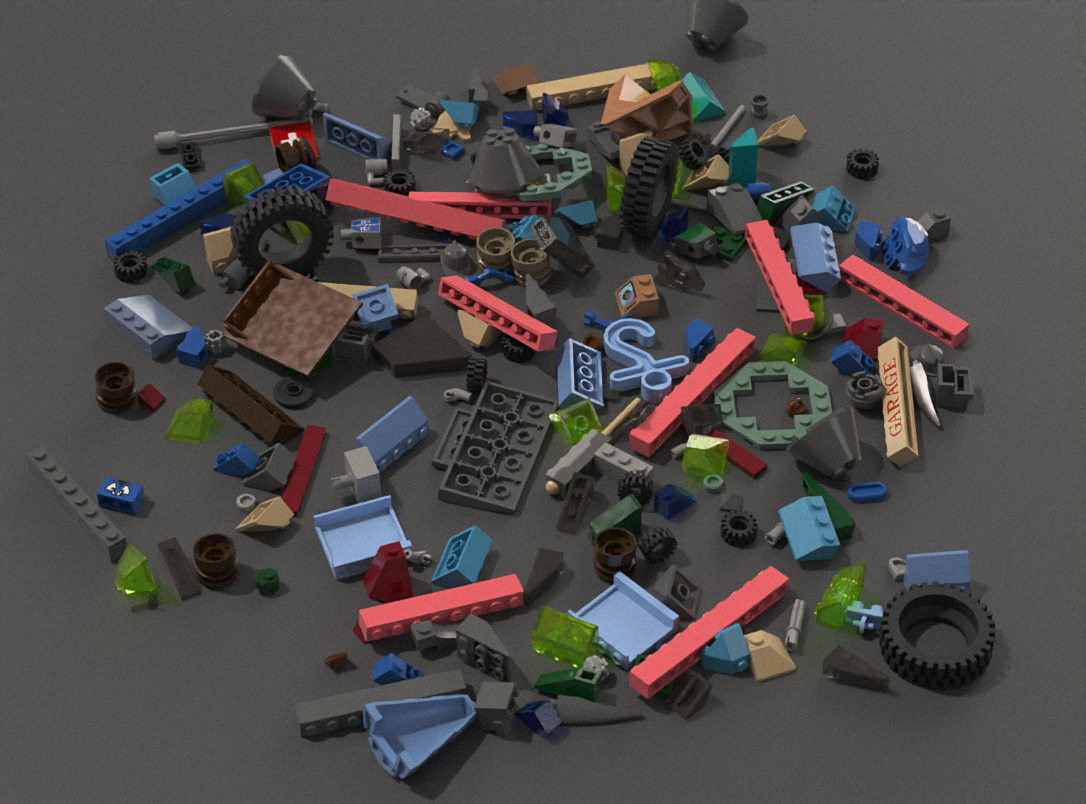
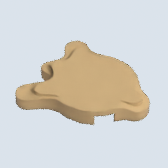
(447, 122)

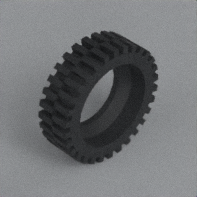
(649, 186)
(276, 208)
(941, 605)

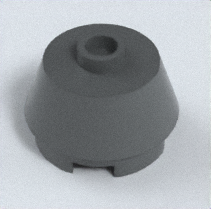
(864, 390)

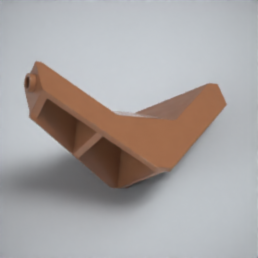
(634, 110)

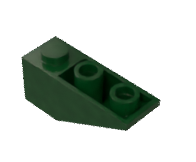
(174, 273)
(571, 682)

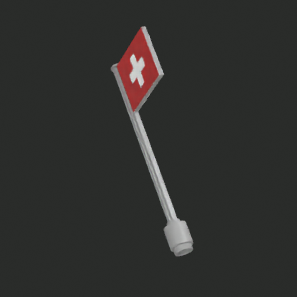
(279, 131)

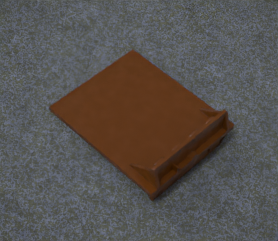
(289, 318)

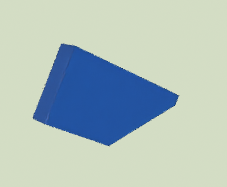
(452, 149)

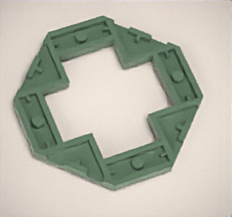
(581, 167)
(764, 371)

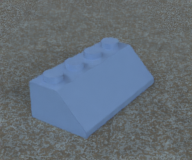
(355, 139)
(816, 255)
(579, 374)
(394, 433)

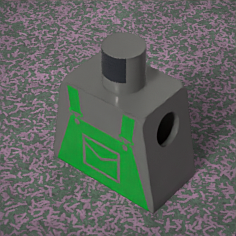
(697, 242)

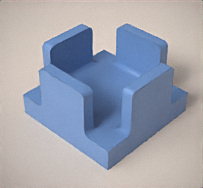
(377, 308)

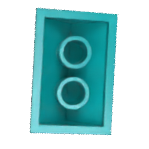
(703, 99)
(743, 159)

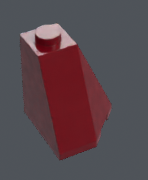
(389, 575)

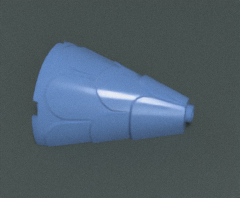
(415, 729)

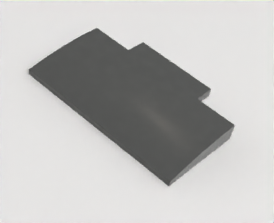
(493, 448)

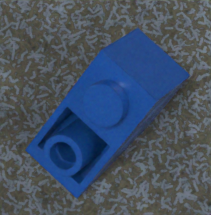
(867, 238)
(698, 337)
(192, 349)
(851, 359)
(237, 461)
(393, 669)

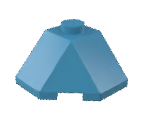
(461, 112)
(579, 214)
(728, 652)

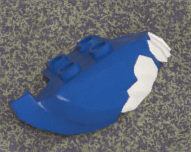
(908, 244)

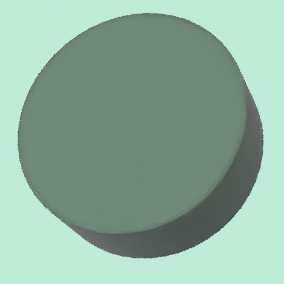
(712, 483)

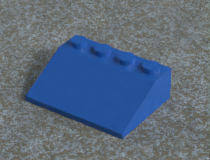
(299, 176)

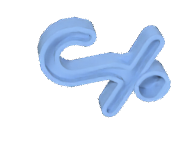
(643, 371)

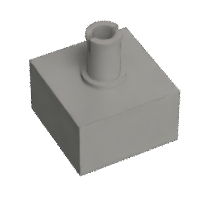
(360, 475)

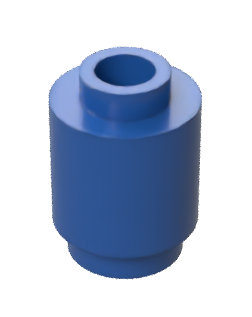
(757, 189)

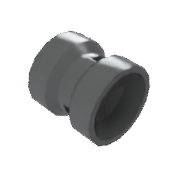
(759, 106)

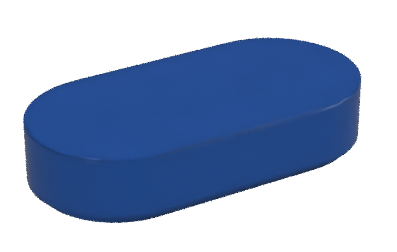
(866, 492)

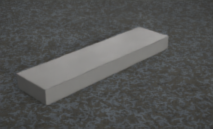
(396, 142)

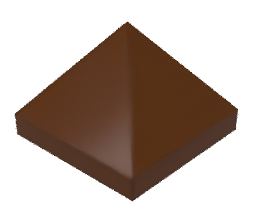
(336, 660)

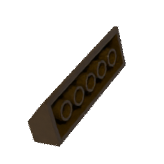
(249, 406)

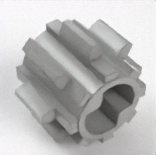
(420, 119)
(215, 341)
(597, 664)

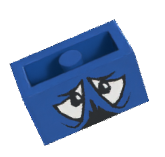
(120, 496)

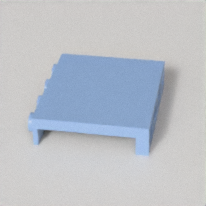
(355, 534)
(628, 620)

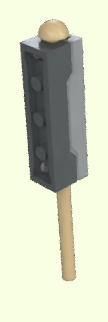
(581, 457)

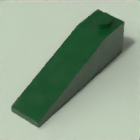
(775, 203)
(840, 518)

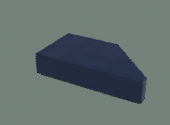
(443, 237)

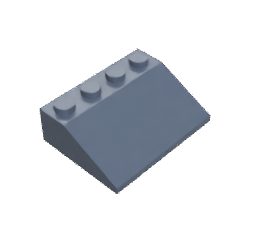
(146, 324)

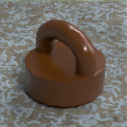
(593, 341)
(795, 407)

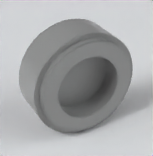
(246, 503)

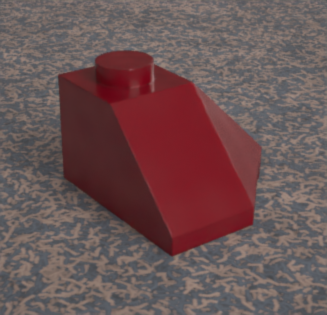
(866, 335)

